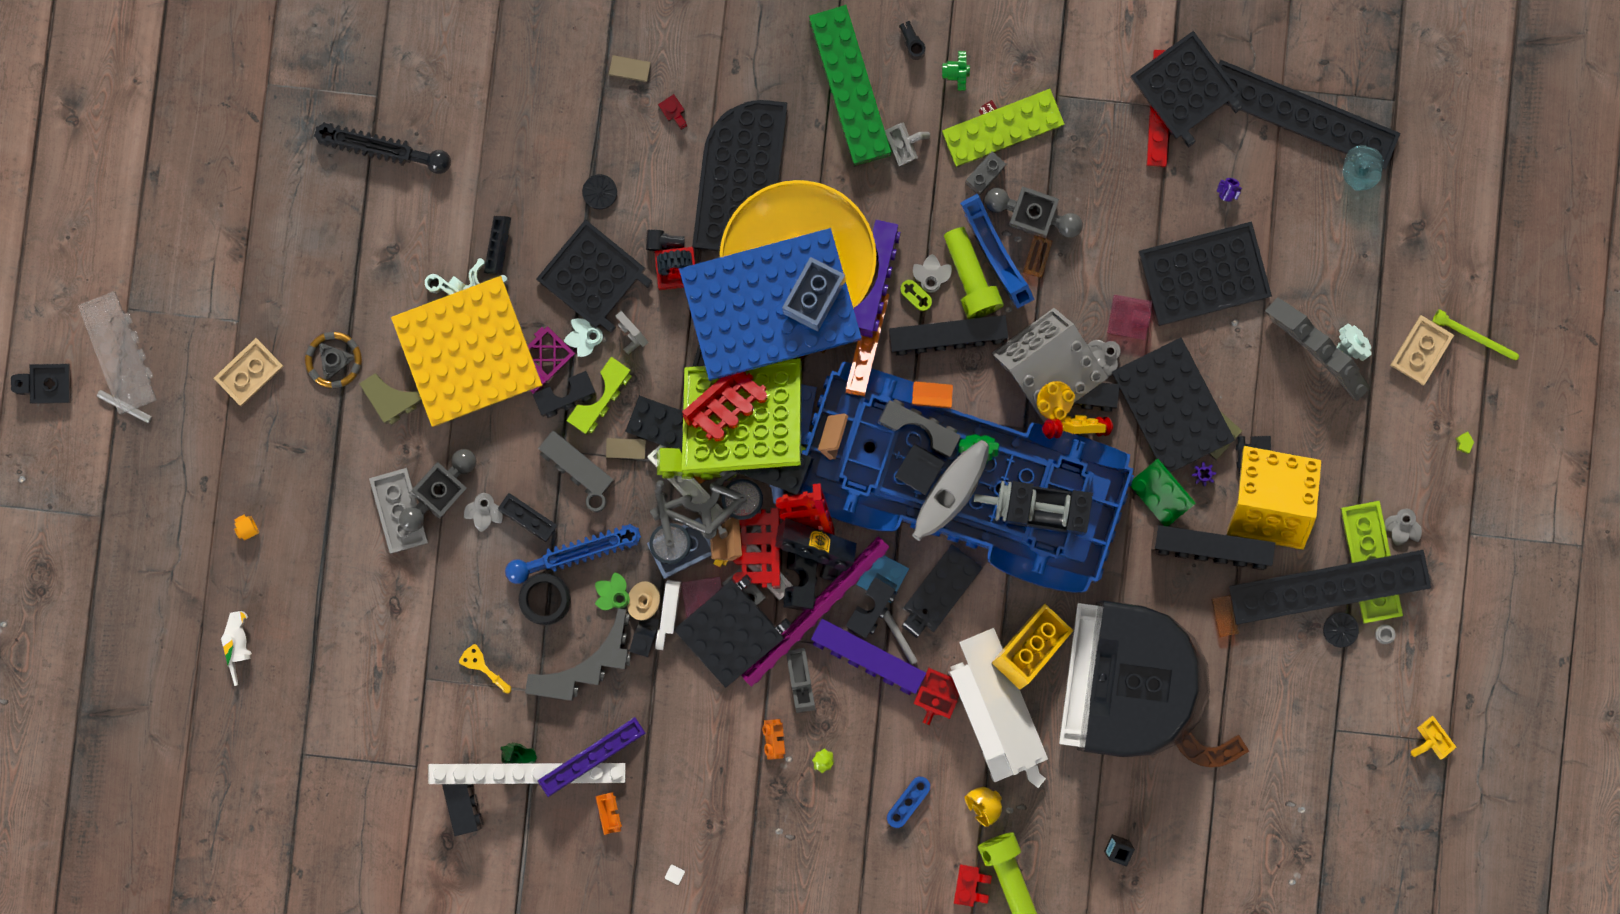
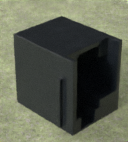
(919, 469)

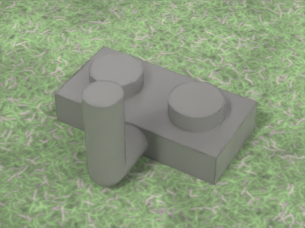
(634, 334)

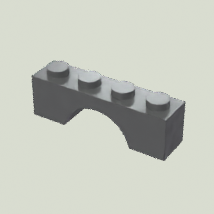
(942, 439)

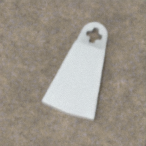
(669, 612)

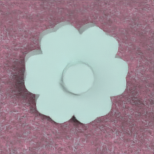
(1354, 343)

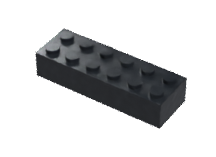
(1213, 546)

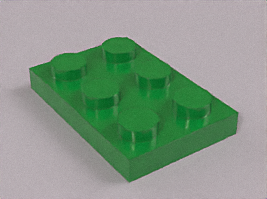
(1162, 493)

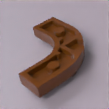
(1212, 756)

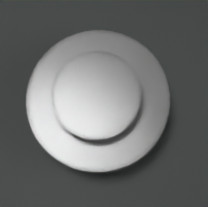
(1385, 634)

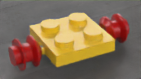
(1077, 425)

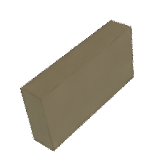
(629, 68)
(625, 448)

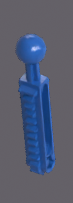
(518, 571)

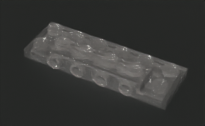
(118, 352)

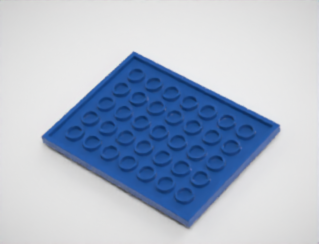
(741, 300)

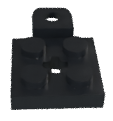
(35, 383)

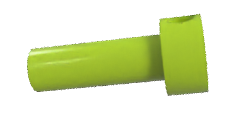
(979, 298)
(1001, 853)

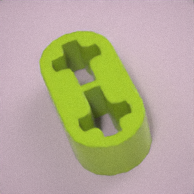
(919, 292)

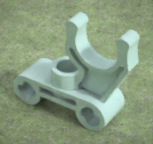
(455, 284)

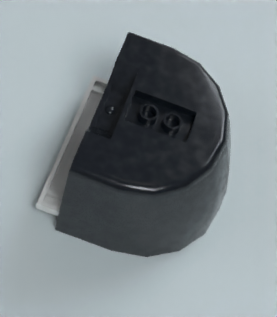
(1131, 681)

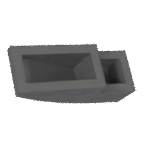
(800, 680)

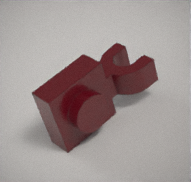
(672, 110)

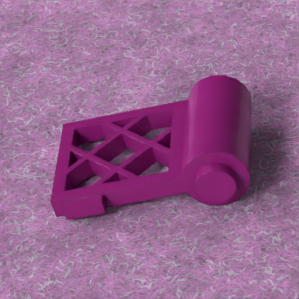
(543, 376)

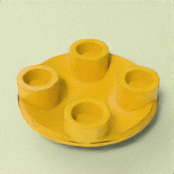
(1055, 400)

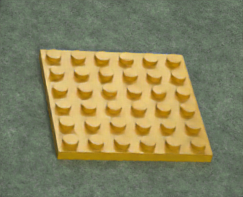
(466, 351)

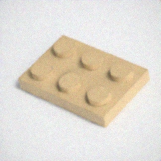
(1422, 350)
(248, 372)

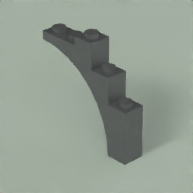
(1320, 346)
(563, 684)

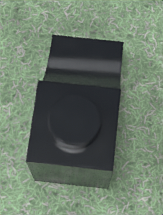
(644, 637)

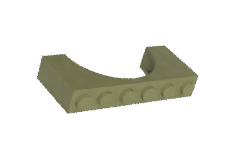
(389, 401)

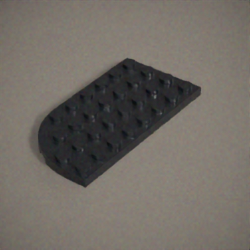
(737, 161)

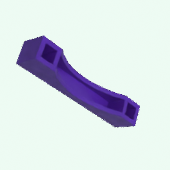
(866, 312)

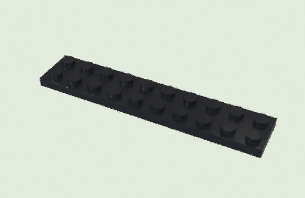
(1308, 115)
(665, 427)
(1330, 587)

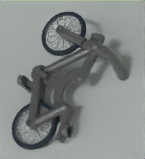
(672, 542)

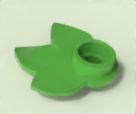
(610, 591)

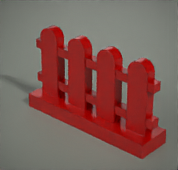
(713, 402)
(807, 509)
(760, 558)

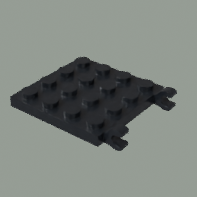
(1185, 86)
(592, 275)
(730, 632)

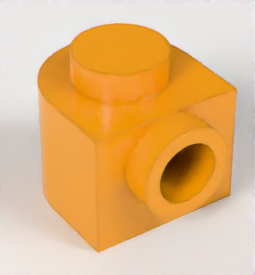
(245, 527)

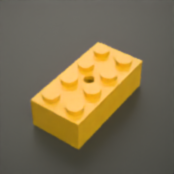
(1032, 646)

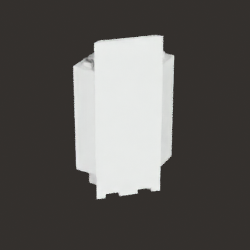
(996, 709)

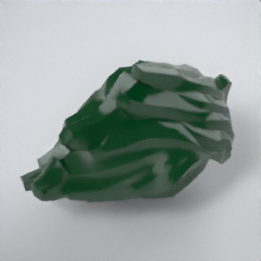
(517, 754)

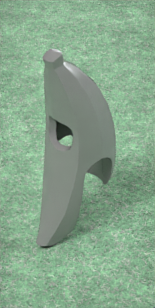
(952, 490)

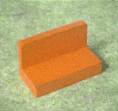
(932, 395)

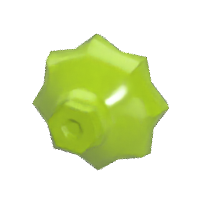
(823, 760)

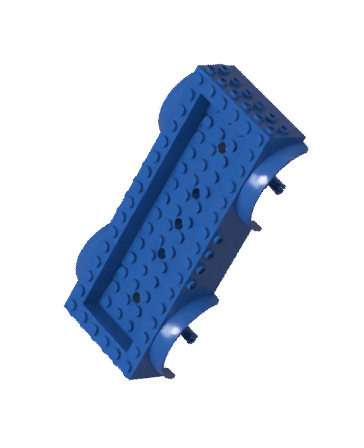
(1031, 554)

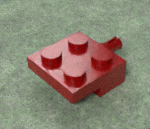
(937, 695)

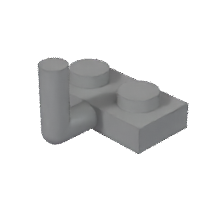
(903, 143)

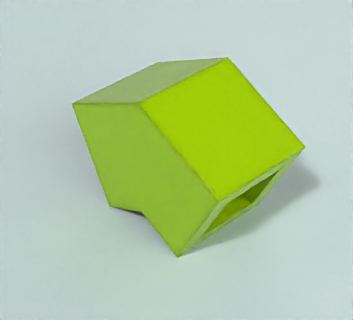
(1465, 443)

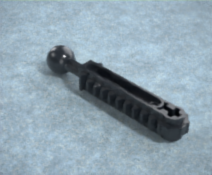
(437, 161)

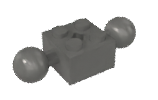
(1069, 225)
(462, 462)

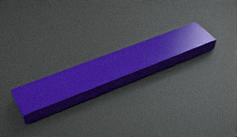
(591, 757)

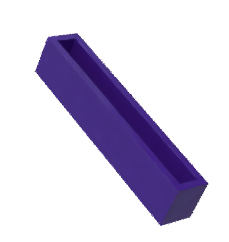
(869, 656)

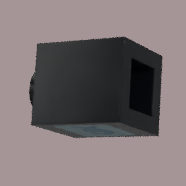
(1119, 850)

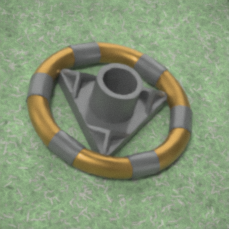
(333, 360)

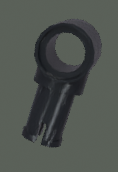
(912, 40)
(658, 240)

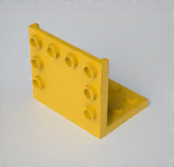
(1276, 497)

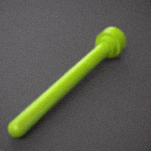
(1441, 318)

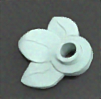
(581, 337)

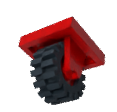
(668, 265)

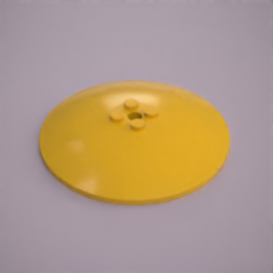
(800, 209)

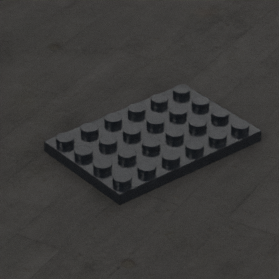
(1205, 273)
(1173, 405)

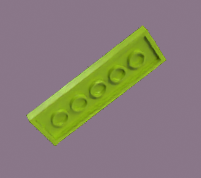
(1003, 127)
(1368, 541)

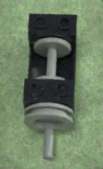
(1041, 507)

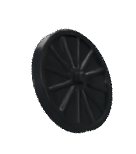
(599, 191)
(1341, 629)

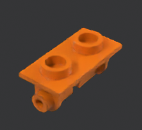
(771, 730)
(609, 819)

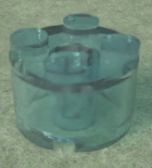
(1359, 177)

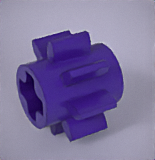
(1229, 189)
(1198, 474)

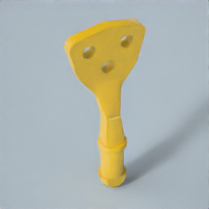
(480, 665)

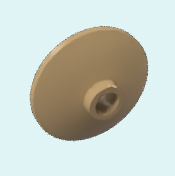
(639, 595)

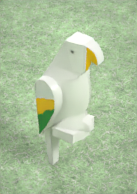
(235, 642)

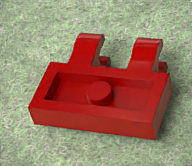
(967, 884)

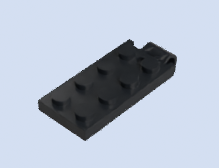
(940, 591)

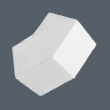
(1034, 776)

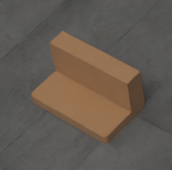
(832, 435)
(729, 547)

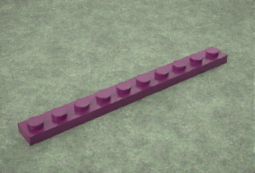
(822, 605)

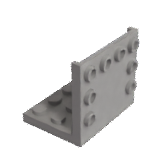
(1047, 353)

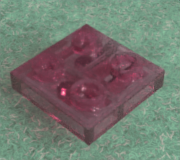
(1129, 317)

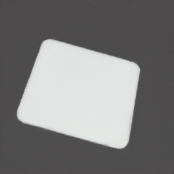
(674, 874)

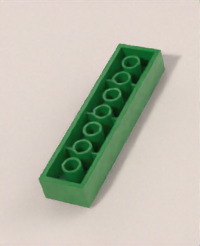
(850, 85)

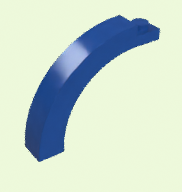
(995, 252)

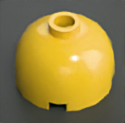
(985, 804)

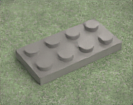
(391, 498)

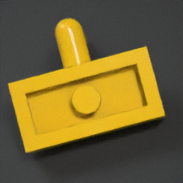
(1435, 738)

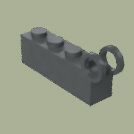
(578, 466)

